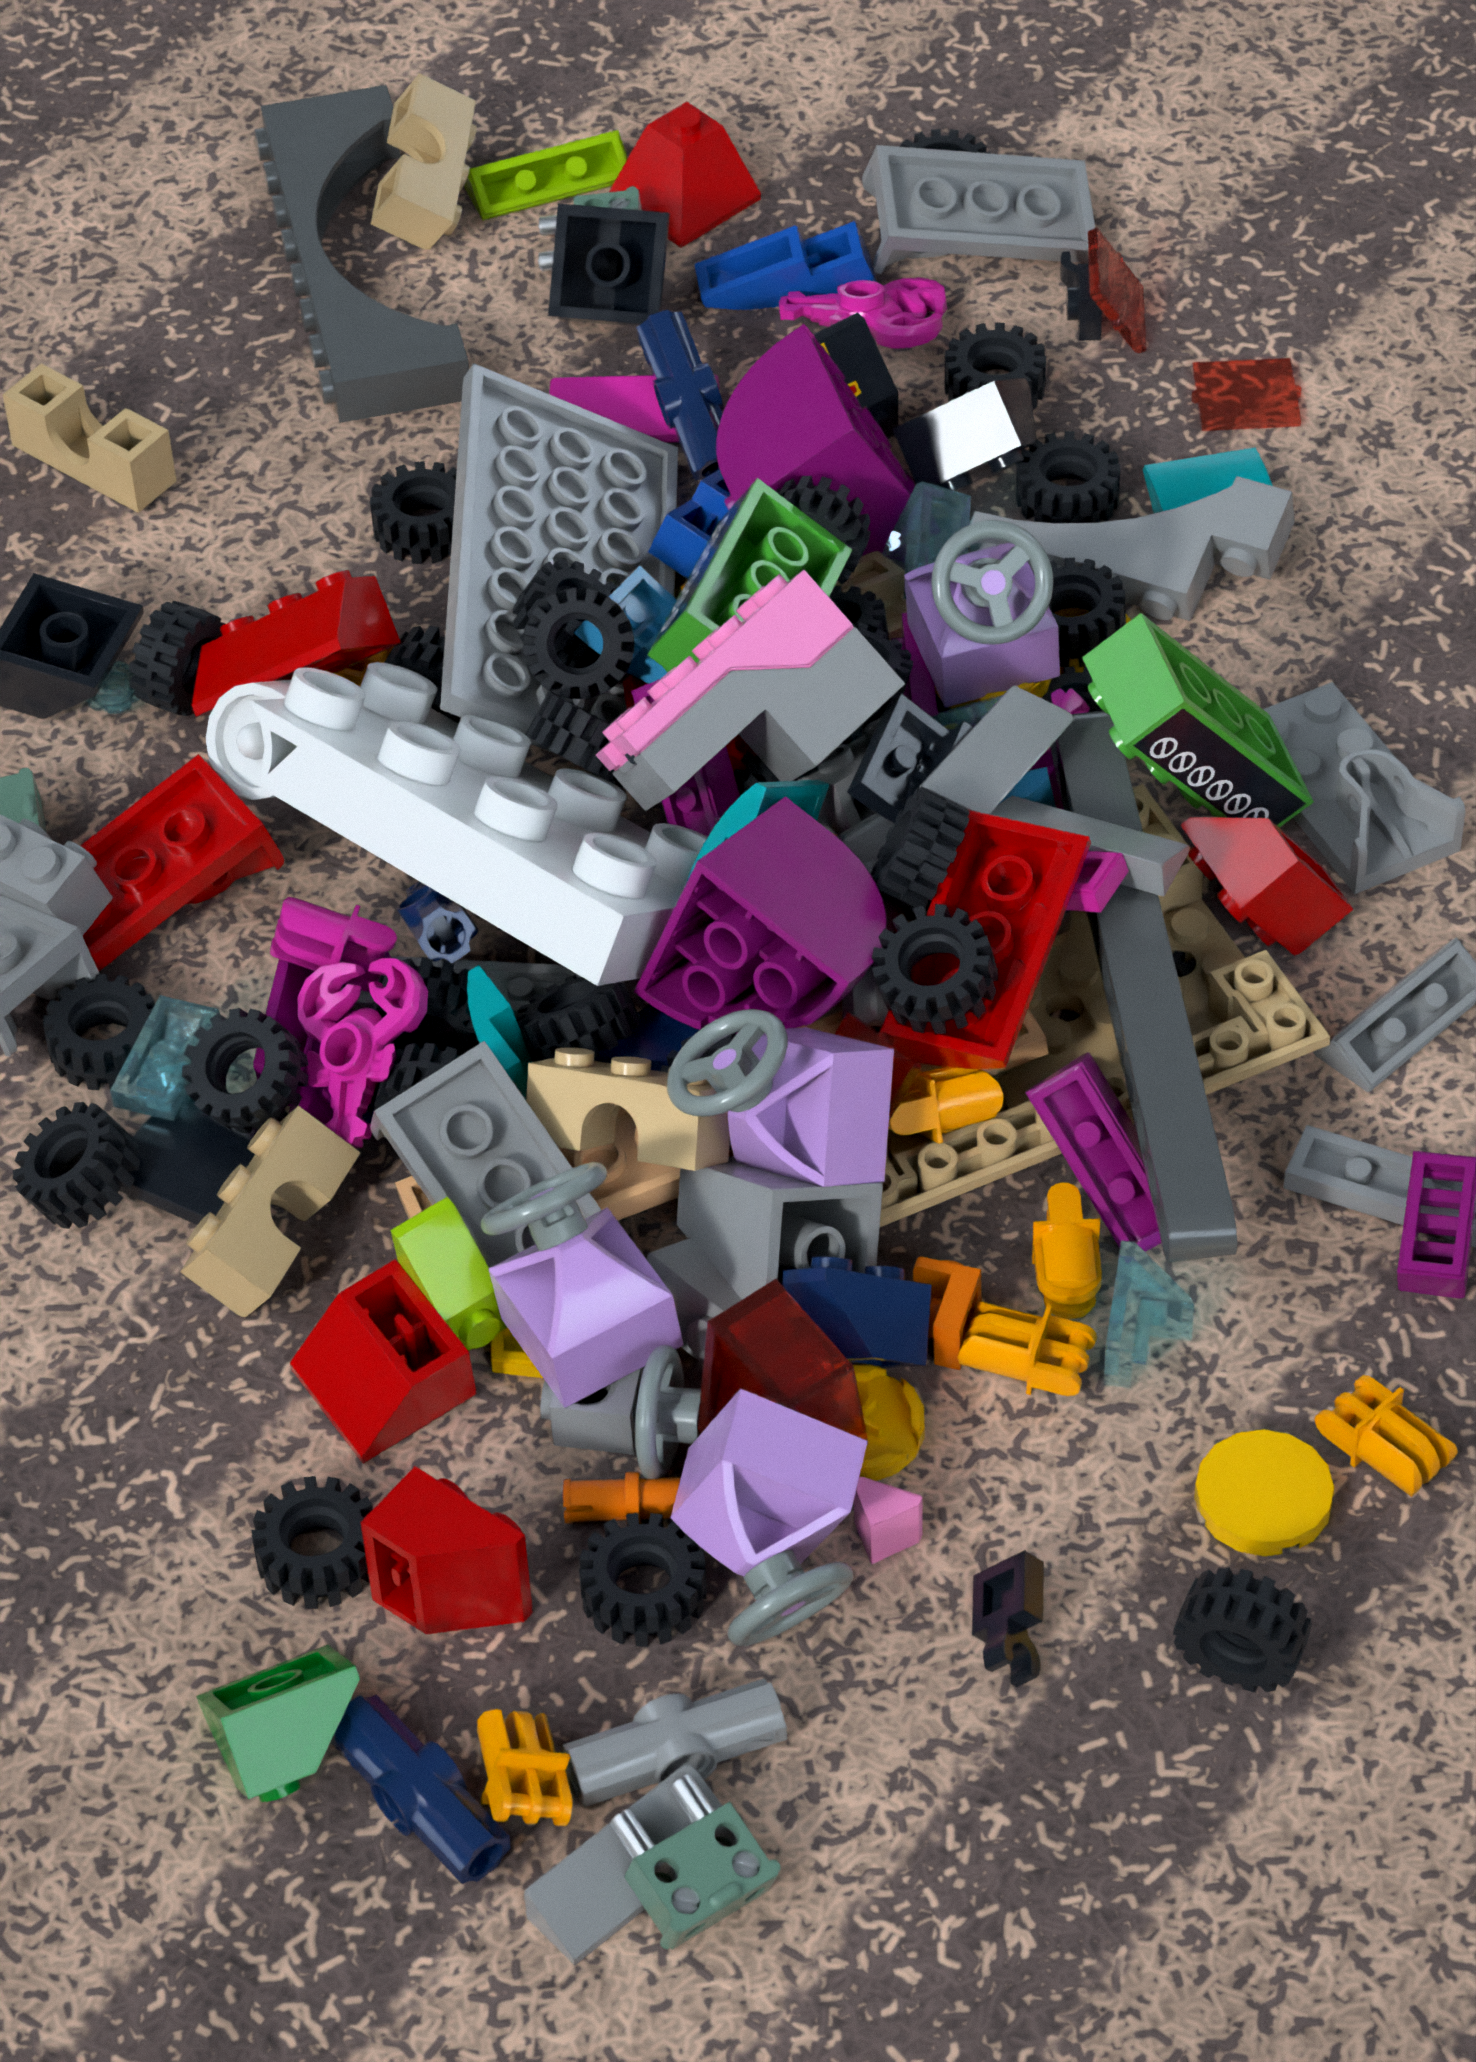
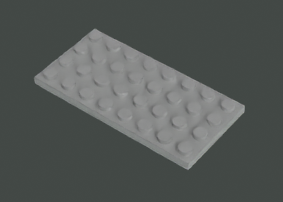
(529, 490)

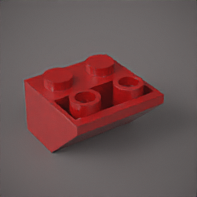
(1267, 879)
(383, 1362)
(445, 1558)

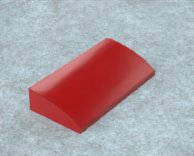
(1018, 888)

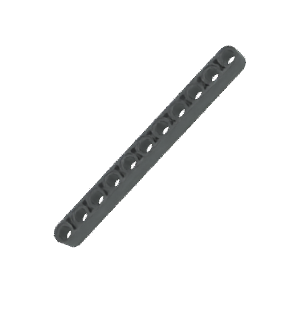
(1149, 1016)

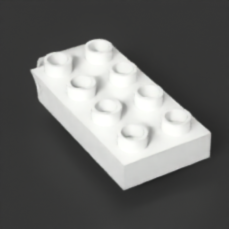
(460, 811)

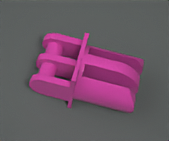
(321, 937)

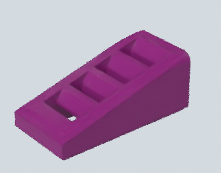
(1429, 1277)

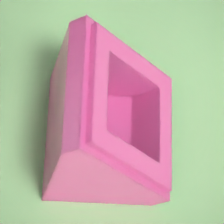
(886, 1518)

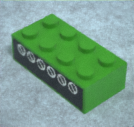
(747, 550)
(1193, 726)

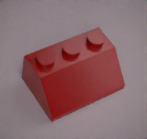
(321, 632)

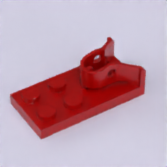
(172, 851)

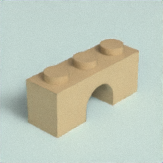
(422, 190)
(123, 459)
(582, 1098)
(240, 1250)

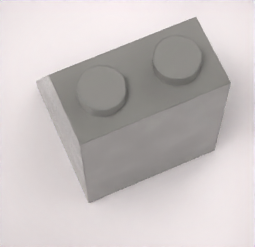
(768, 1223)

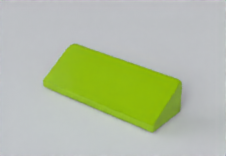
(546, 175)

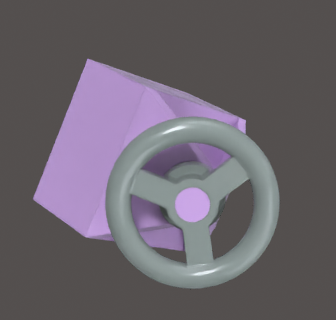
(984, 613)
(792, 1096)
(583, 1293)
(761, 1499)

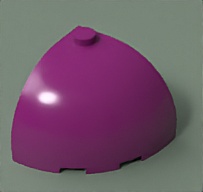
(803, 420)
(767, 924)

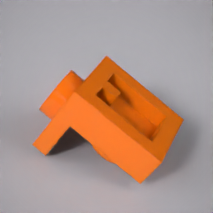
(952, 1304)

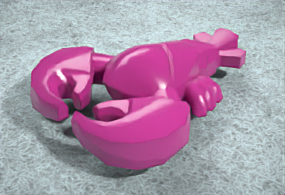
(891, 311)
(357, 1047)

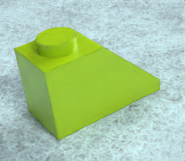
(450, 1272)

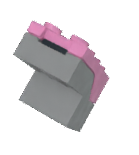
(782, 679)

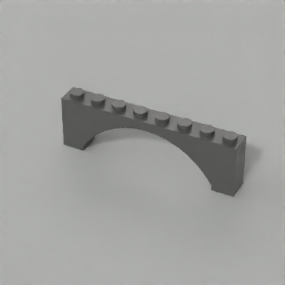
(370, 353)

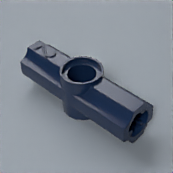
(683, 388)
(437, 923)
(420, 1789)

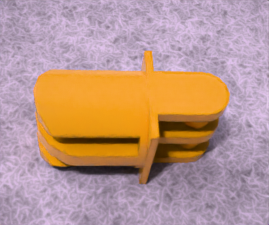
(947, 1101)
(1067, 1254)
(1028, 1347)
(1386, 1436)
(523, 1768)

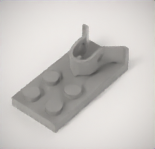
(978, 205)
(1366, 805)
(38, 958)
(474, 1141)

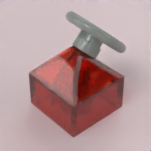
(753, 1346)

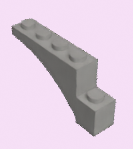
(1172, 553)

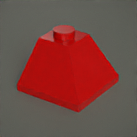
(688, 170)

